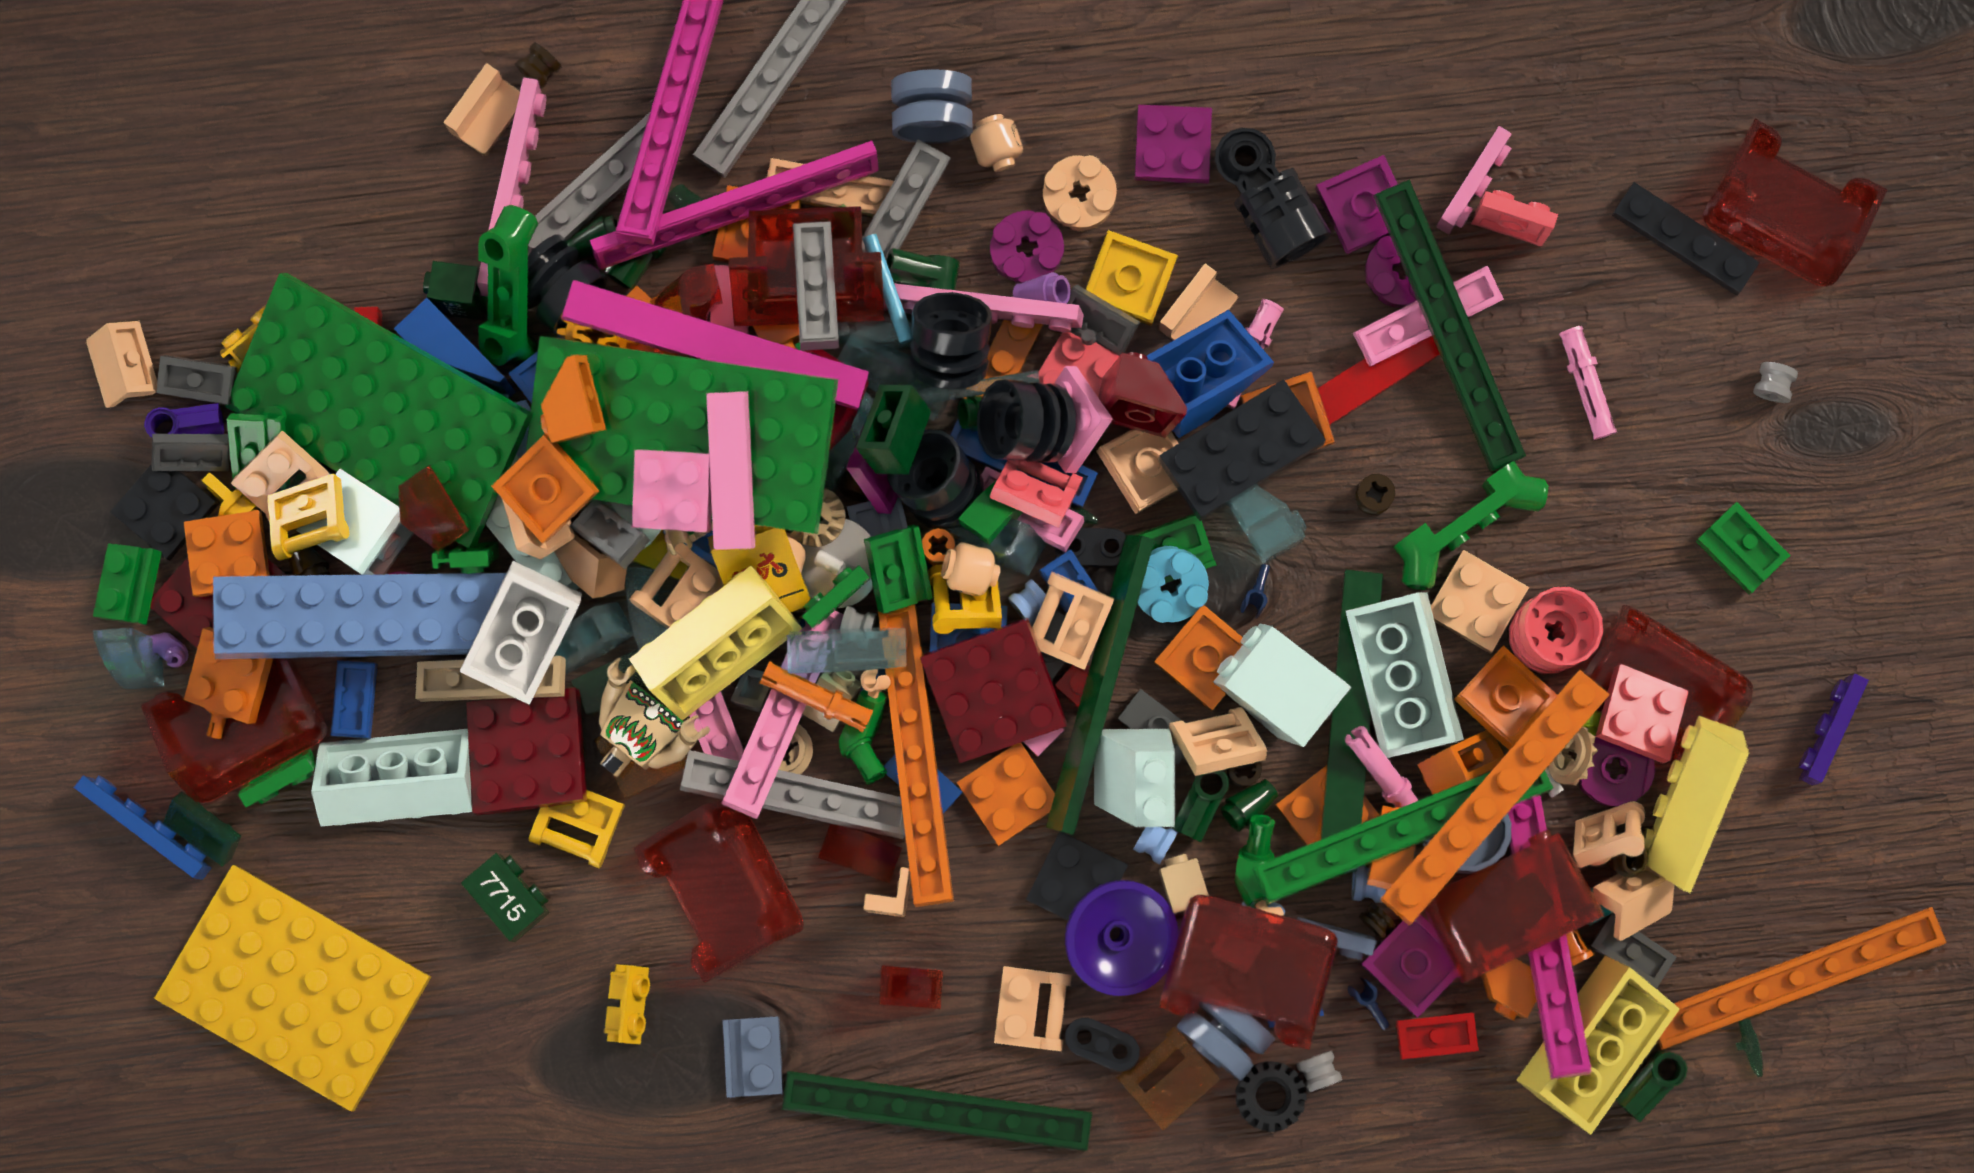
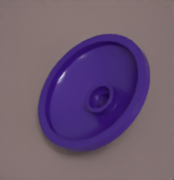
(1139, 953)

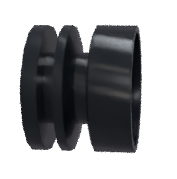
(550, 277)
(950, 340)
(1026, 421)
(939, 481)

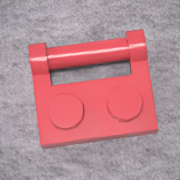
(1034, 496)

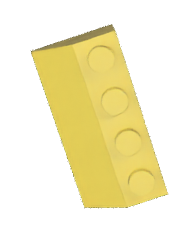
(715, 643)
(1694, 801)
(1620, 1025)

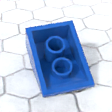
(439, 337)
(1211, 367)

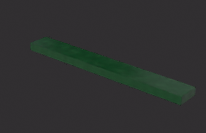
(1449, 325)
(1100, 685)
(1344, 770)
(937, 1110)

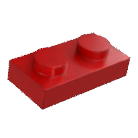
(1437, 1035)

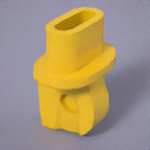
(231, 502)

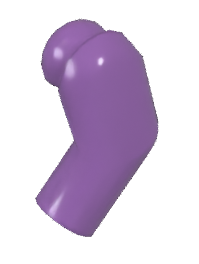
(170, 649)

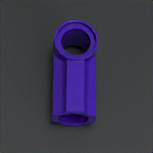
(188, 420)

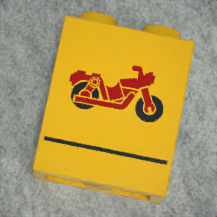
(772, 561)

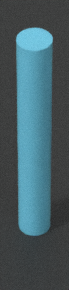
(890, 293)

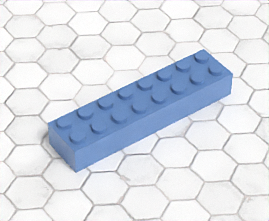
(350, 614)

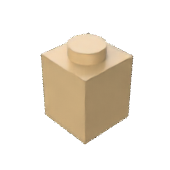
(1182, 881)

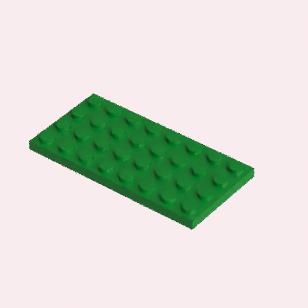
(376, 402)
(662, 406)

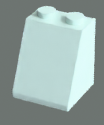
(374, 529)
(1280, 684)
(1136, 776)

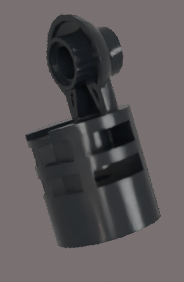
(1272, 203)

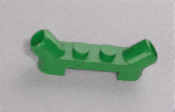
(506, 253)
(1505, 488)

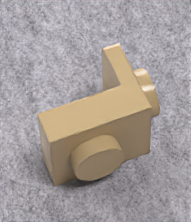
(833, 681)

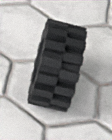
(1294, 1100)

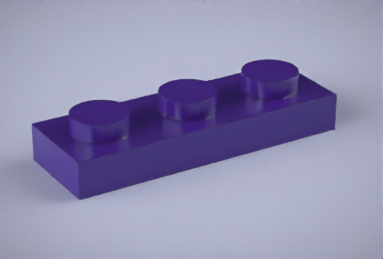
(1832, 729)

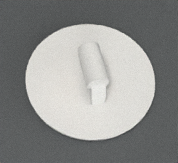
(828, 561)

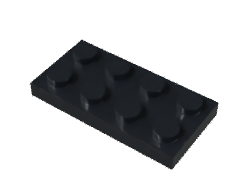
(1241, 450)

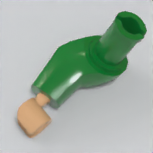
(856, 744)
(1250, 855)

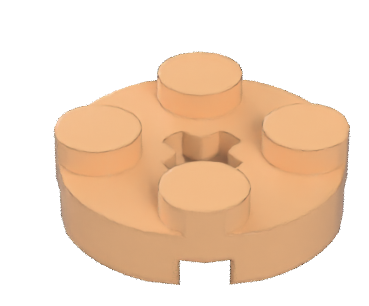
(1088, 173)

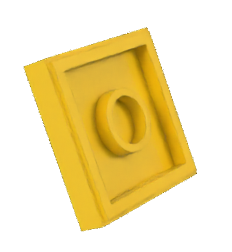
(1131, 276)

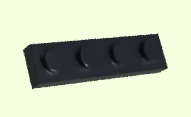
(1685, 238)

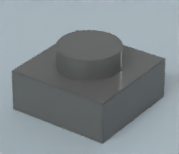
(749, 692)

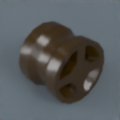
(538, 64)
(1370, 503)

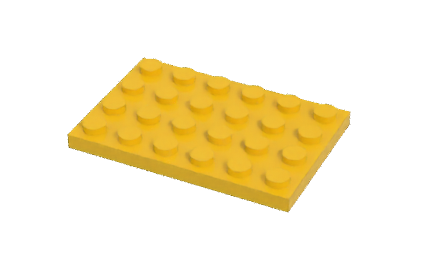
(293, 988)

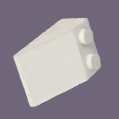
(521, 632)

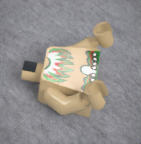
(641, 726)

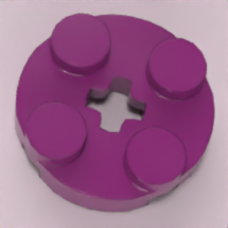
(1036, 228)
(1382, 278)
(1627, 786)

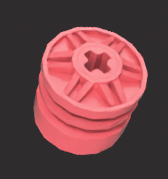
(1575, 626)

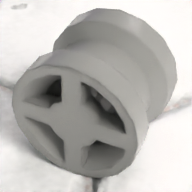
(1775, 382)
(856, 620)
(1319, 1071)

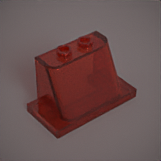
(766, 280)

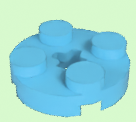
(1190, 593)

